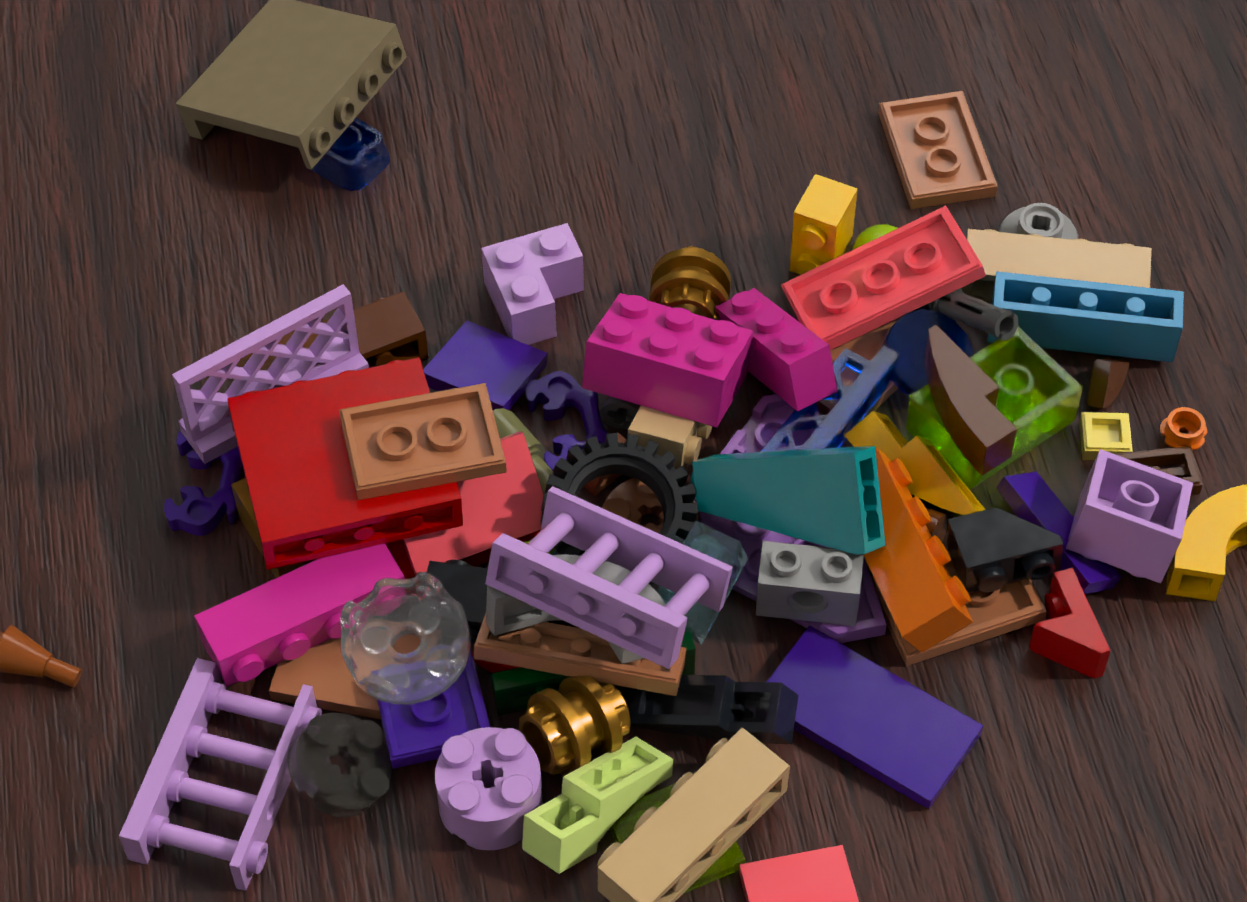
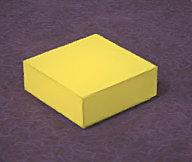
(1104, 432)

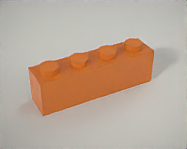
(912, 566)

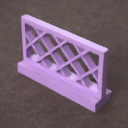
(336, 349)

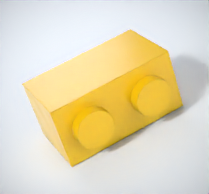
(822, 224)

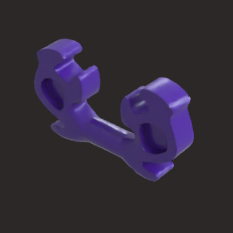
(557, 393)
(199, 513)

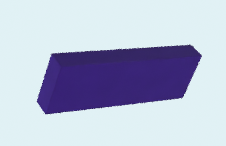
(1038, 504)

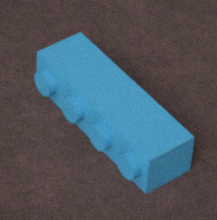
(1093, 315)

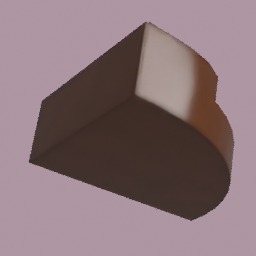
(1106, 381)

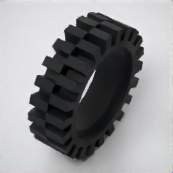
(633, 461)

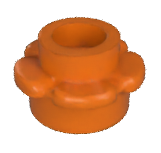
(1187, 421)

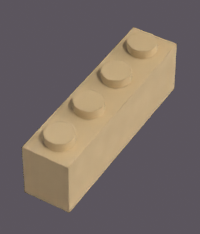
(1055, 258)
(695, 824)

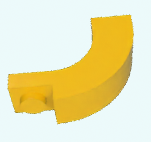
(1207, 538)

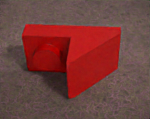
(1072, 632)

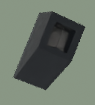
(1000, 549)

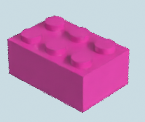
(667, 359)

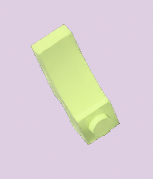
(591, 802)

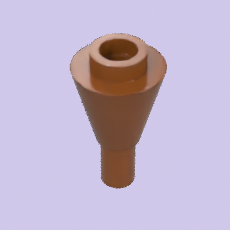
(26, 657)

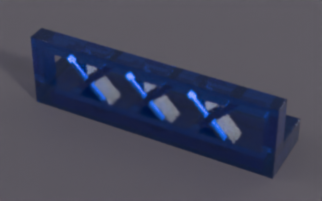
(852, 403)

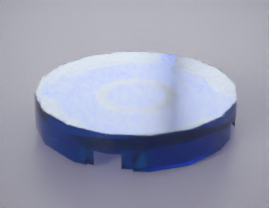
(909, 339)

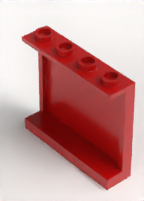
(303, 474)

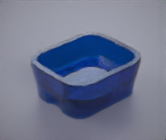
(354, 157)

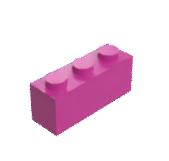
(783, 350)

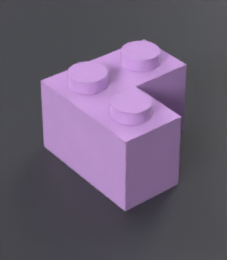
(528, 276)

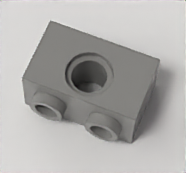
(809, 583)

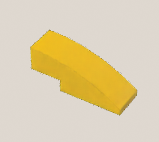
(930, 472)

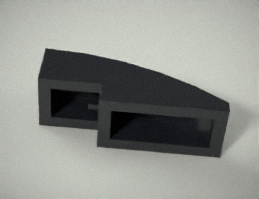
(718, 709)

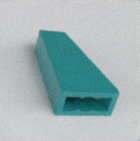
(804, 494)

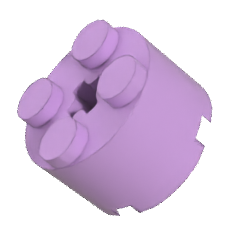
(487, 786)

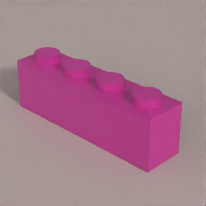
(290, 612)

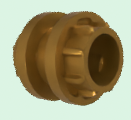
(691, 281)
(575, 723)

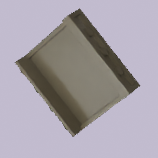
(294, 76)

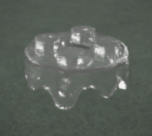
(397, 609)

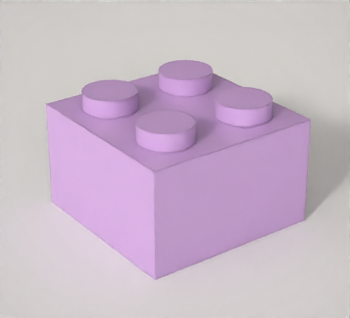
(1130, 516)

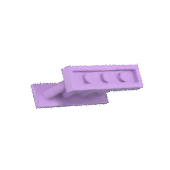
(600, 605)
(169, 781)

